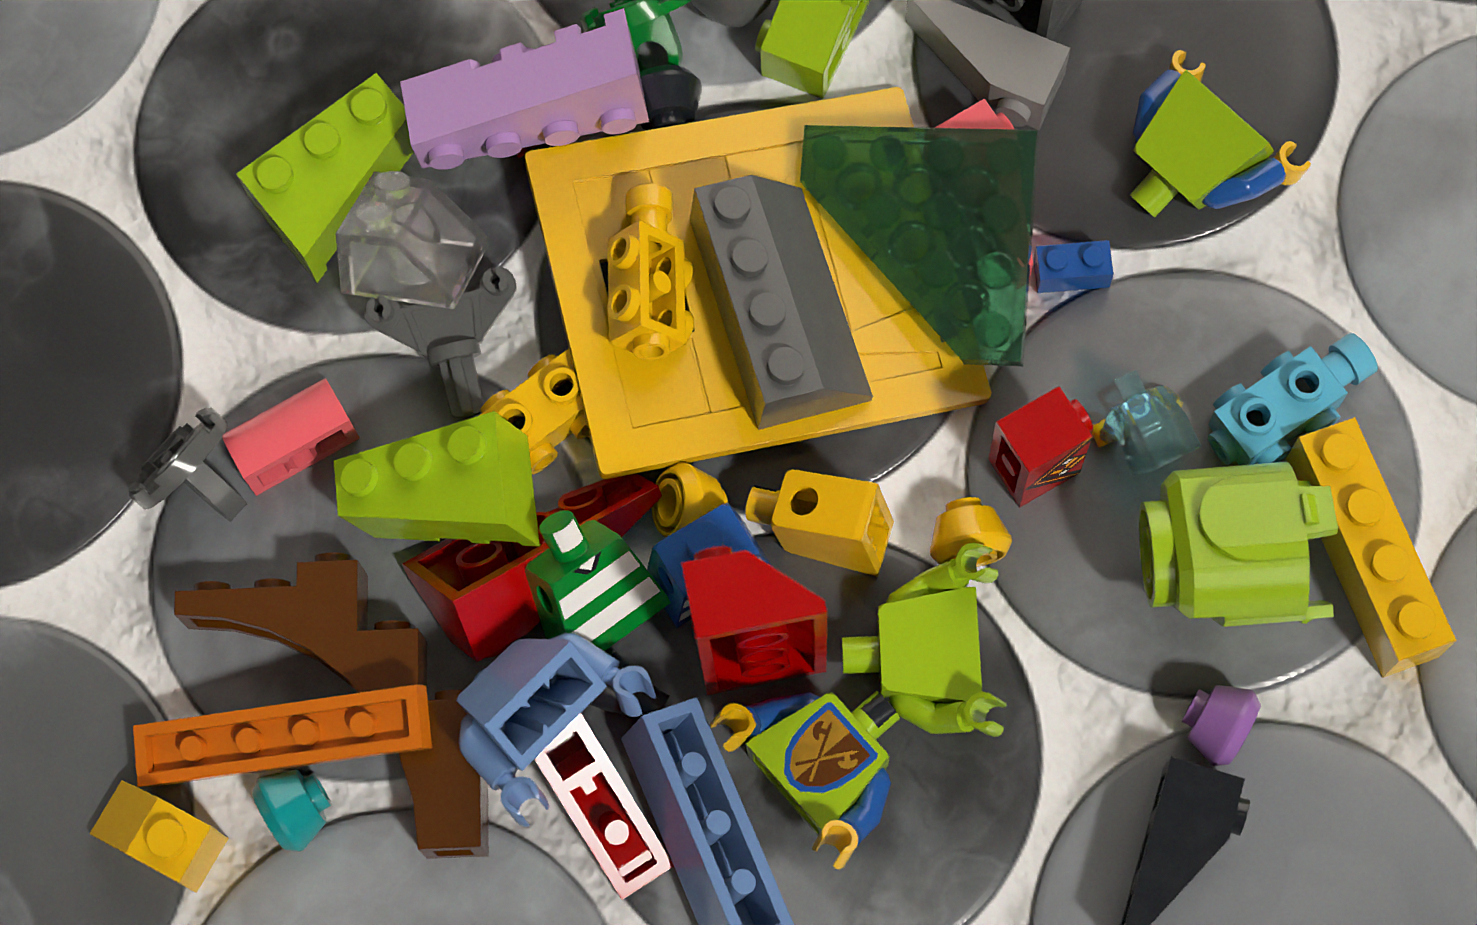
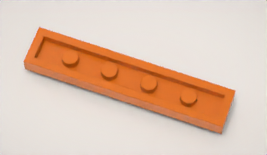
(282, 736)

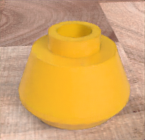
(685, 497)
(967, 523)

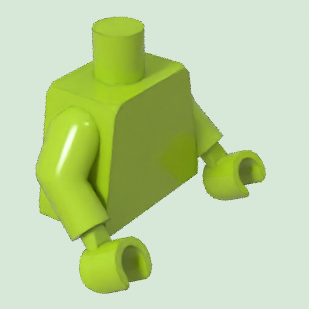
(931, 649)

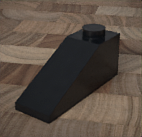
(1186, 828)

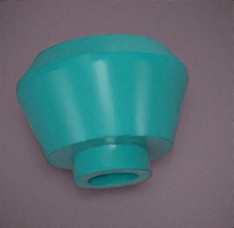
(292, 807)

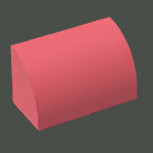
(290, 437)

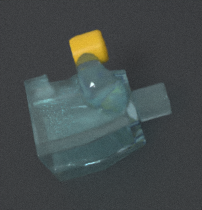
(1147, 425)

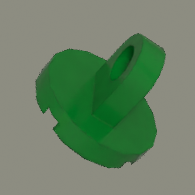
(646, 21)

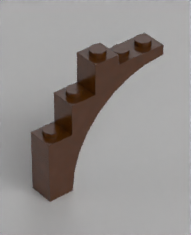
(329, 623)

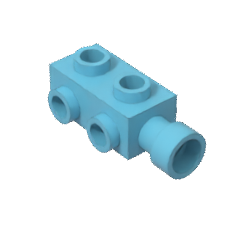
(1283, 406)

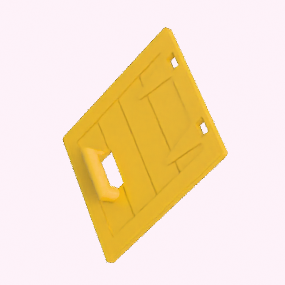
(694, 399)

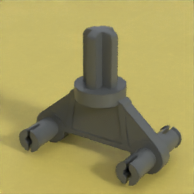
(449, 335)

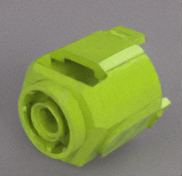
(1235, 544)

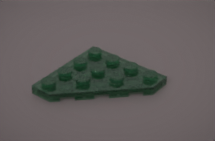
(941, 221)

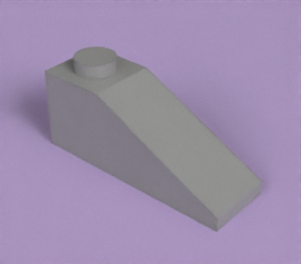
(992, 58)

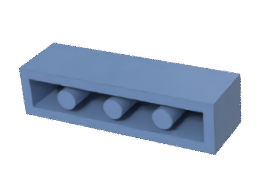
(703, 819)

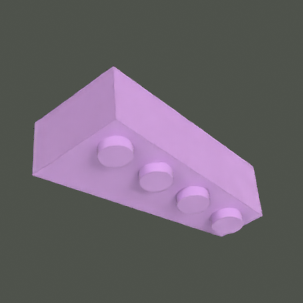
(527, 97)

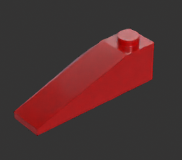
(483, 588)

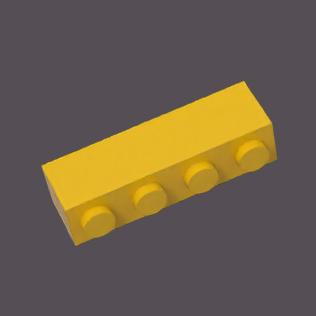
(1373, 551)

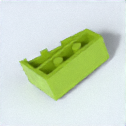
(322, 167)

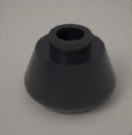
(670, 96)

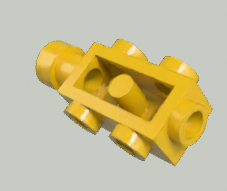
(648, 278)
(546, 415)

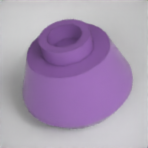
(1221, 722)

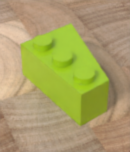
(808, 41)
(443, 483)

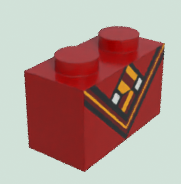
(1040, 445)

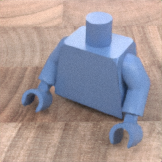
(529, 700)

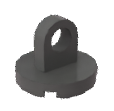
(181, 460)

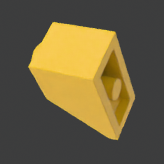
(159, 835)

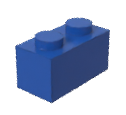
(1073, 266)

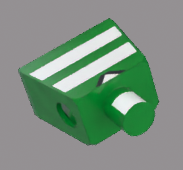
(590, 582)

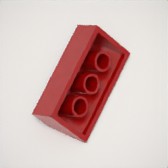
(752, 621)

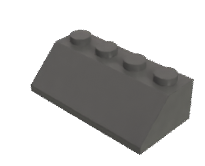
(777, 300)

